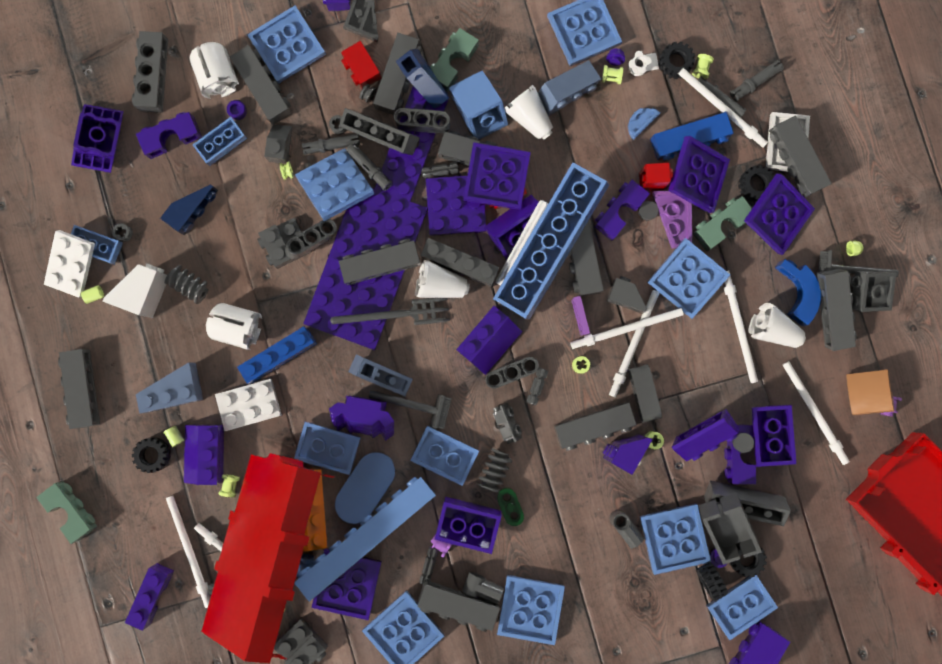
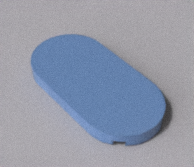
(365, 487)

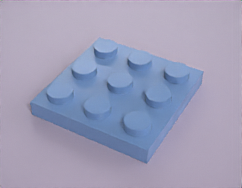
(584, 29)
(286, 44)
(334, 184)
(688, 278)
(675, 539)
(530, 610)
(403, 631)

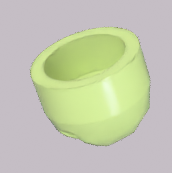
(854, 248)

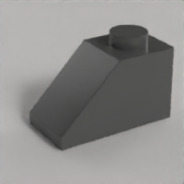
(278, 144)
(626, 295)

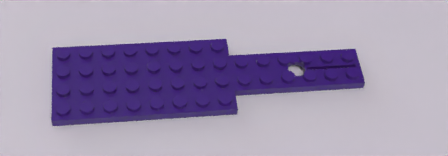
(369, 225)

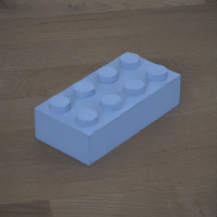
(219, 141)
(105, 247)

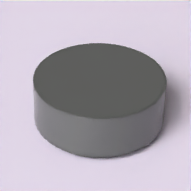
(648, 210)
(743, 442)

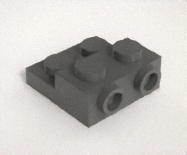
(275, 241)
(873, 291)
(301, 645)

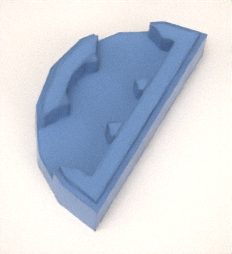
(641, 120)

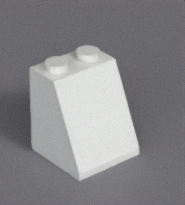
(139, 291)

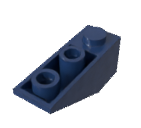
(422, 77)
(184, 212)

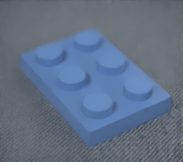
(327, 448)
(444, 455)
(742, 607)

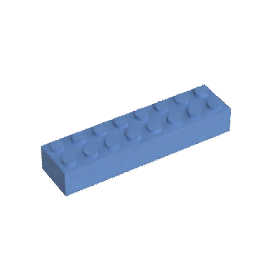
(551, 241)
(359, 542)

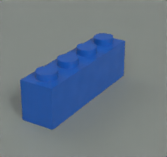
(707, 131)
(277, 355)

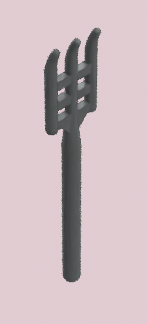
(413, 312)

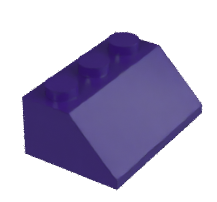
(509, 226)
(489, 340)
(773, 435)
(706, 436)
(627, 452)
(204, 454)
(468, 525)
(761, 646)

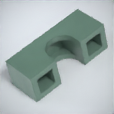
(460, 46)
(710, 232)
(79, 521)

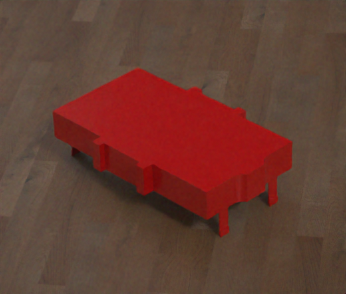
(905, 507)
(261, 556)

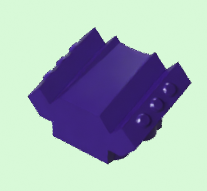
(96, 138)
(362, 417)

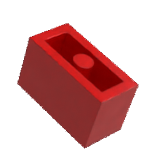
(361, 65)
(655, 176)

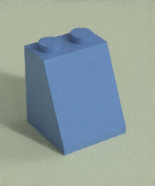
(479, 105)

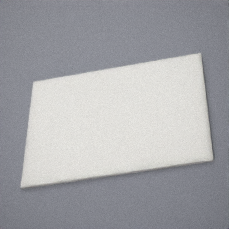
(654, 64)

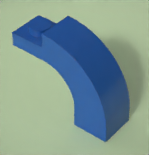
(807, 289)

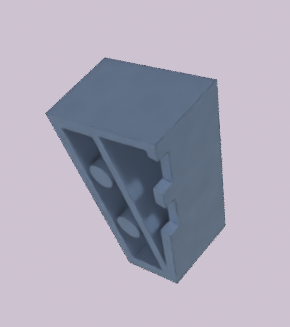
(568, 87)
(171, 391)

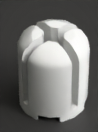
(213, 69)
(233, 325)

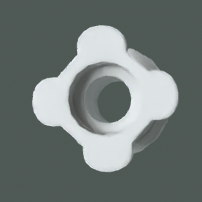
(640, 60)

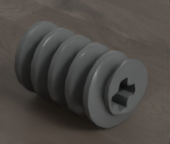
(186, 284)
(495, 470)

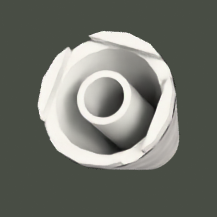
(530, 113)
(439, 282)
(775, 327)

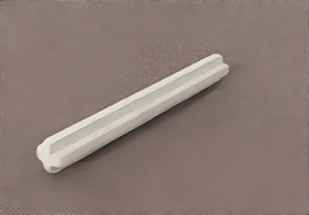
(522, 240)

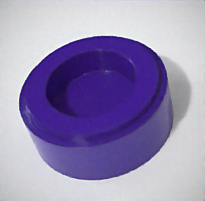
(236, 110)

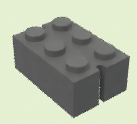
(729, 525)

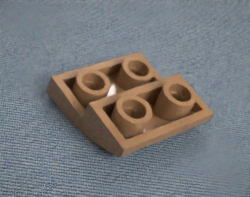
(870, 392)

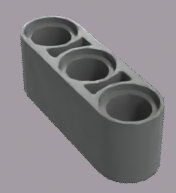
(415, 114)
(304, 245)
(521, 372)
(645, 393)

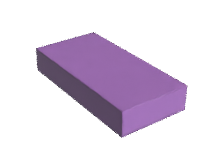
(580, 316)

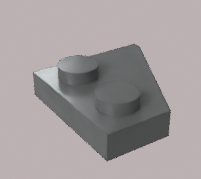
(362, 19)

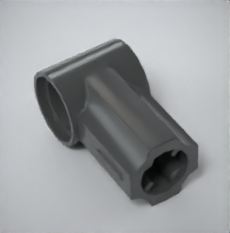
(626, 529)
(477, 586)

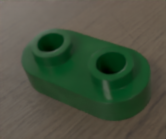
(510, 506)

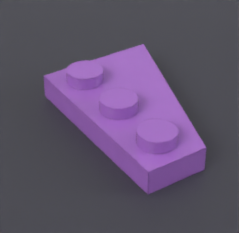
(675, 216)

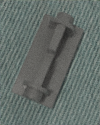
(511, 431)

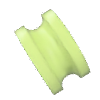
(286, 170)
(582, 370)

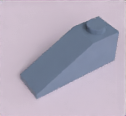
(380, 375)

